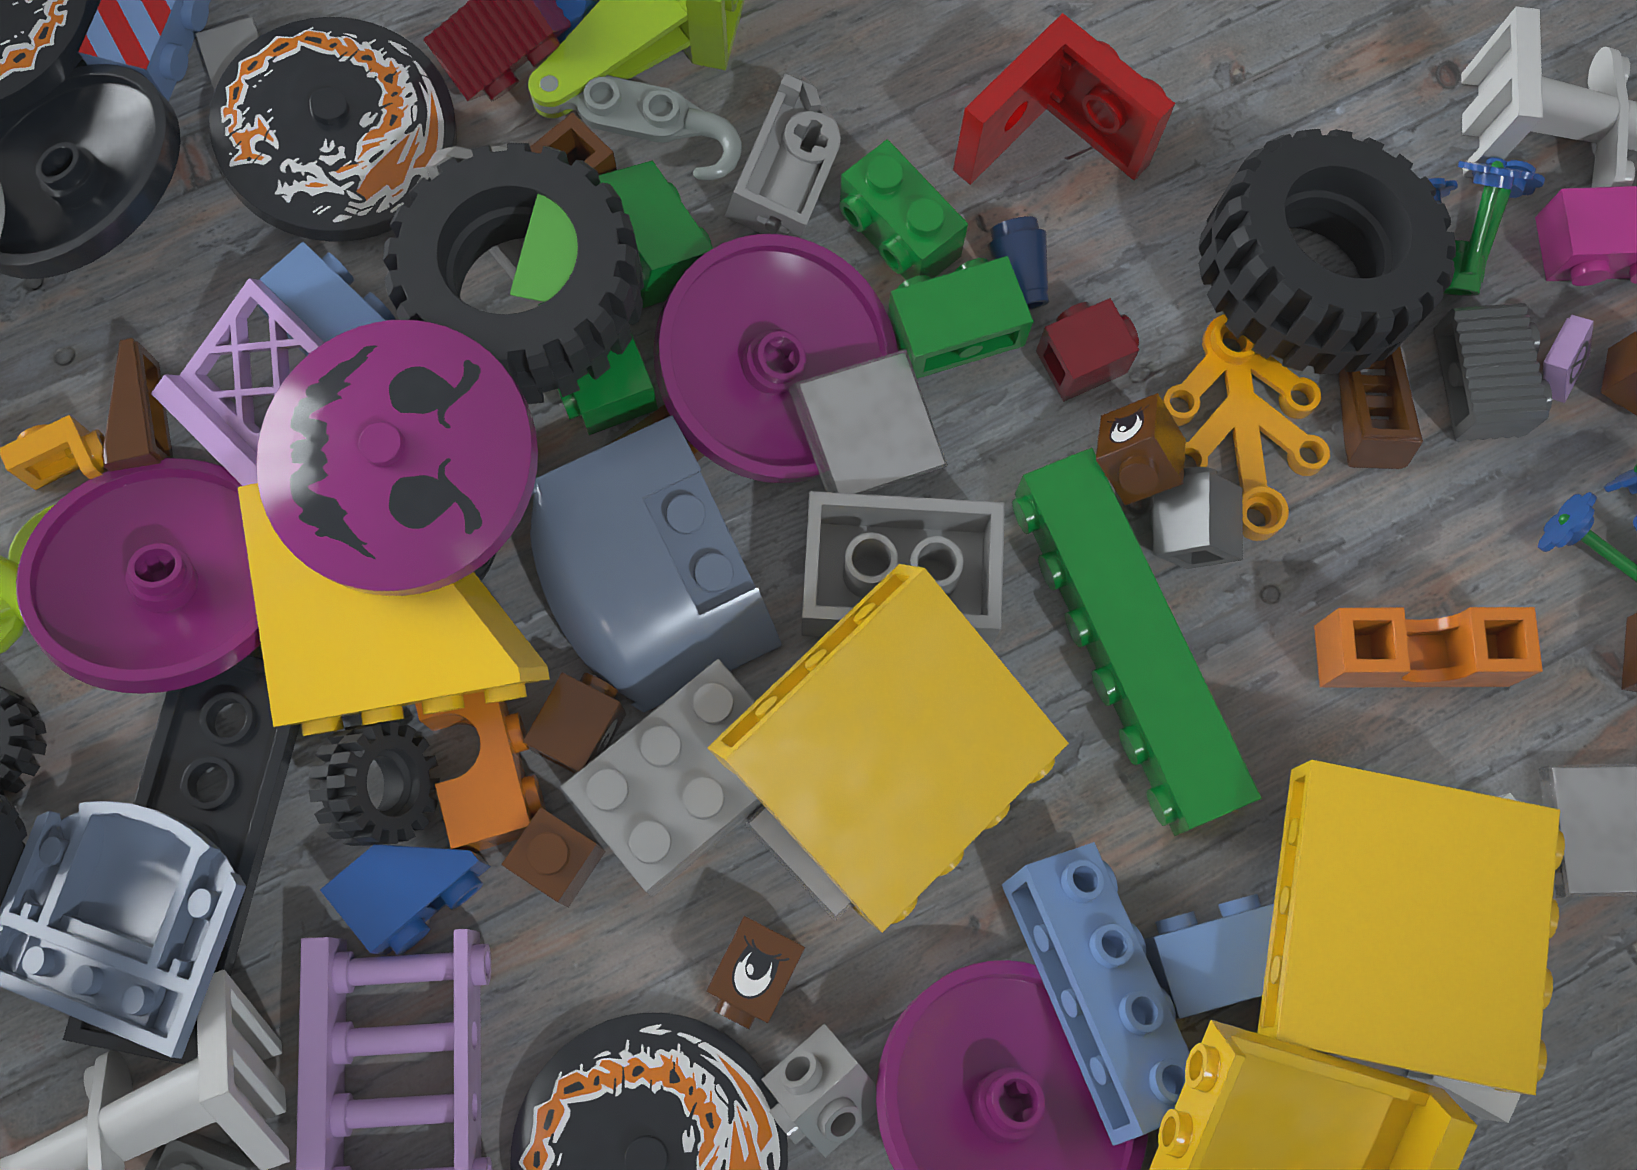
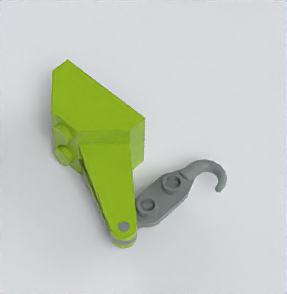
(623, 40)

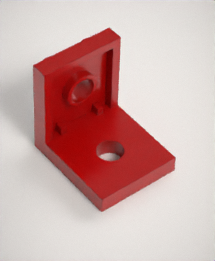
(1078, 84)

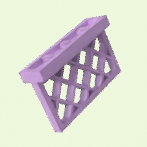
(205, 409)

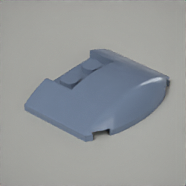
(645, 567)
(118, 920)

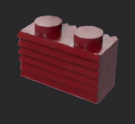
(493, 39)

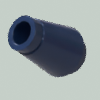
(1027, 253)

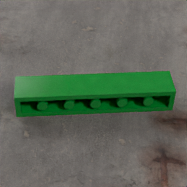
(1134, 644)

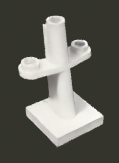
(1520, 100)
(221, 1086)

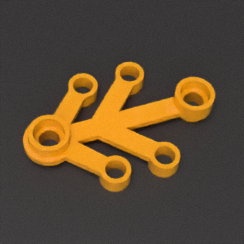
(1247, 416)

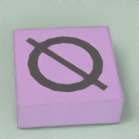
(1568, 356)

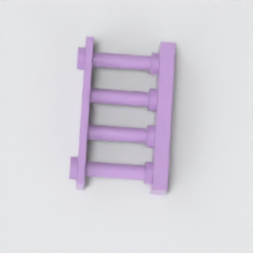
(330, 1042)

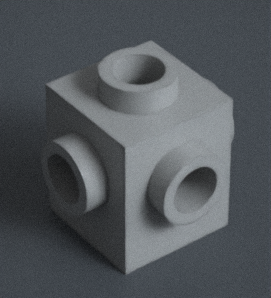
(821, 1092)

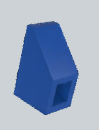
(398, 888)

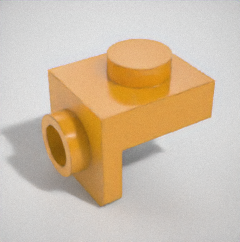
(54, 451)

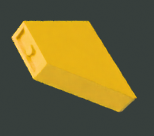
(370, 654)

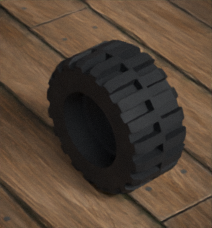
(490, 203)
(1363, 205)

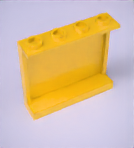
(891, 745)
(1413, 926)
(1295, 1108)

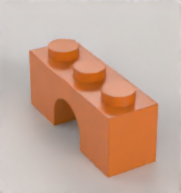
(1453, 651)
(494, 797)

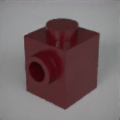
(1087, 347)

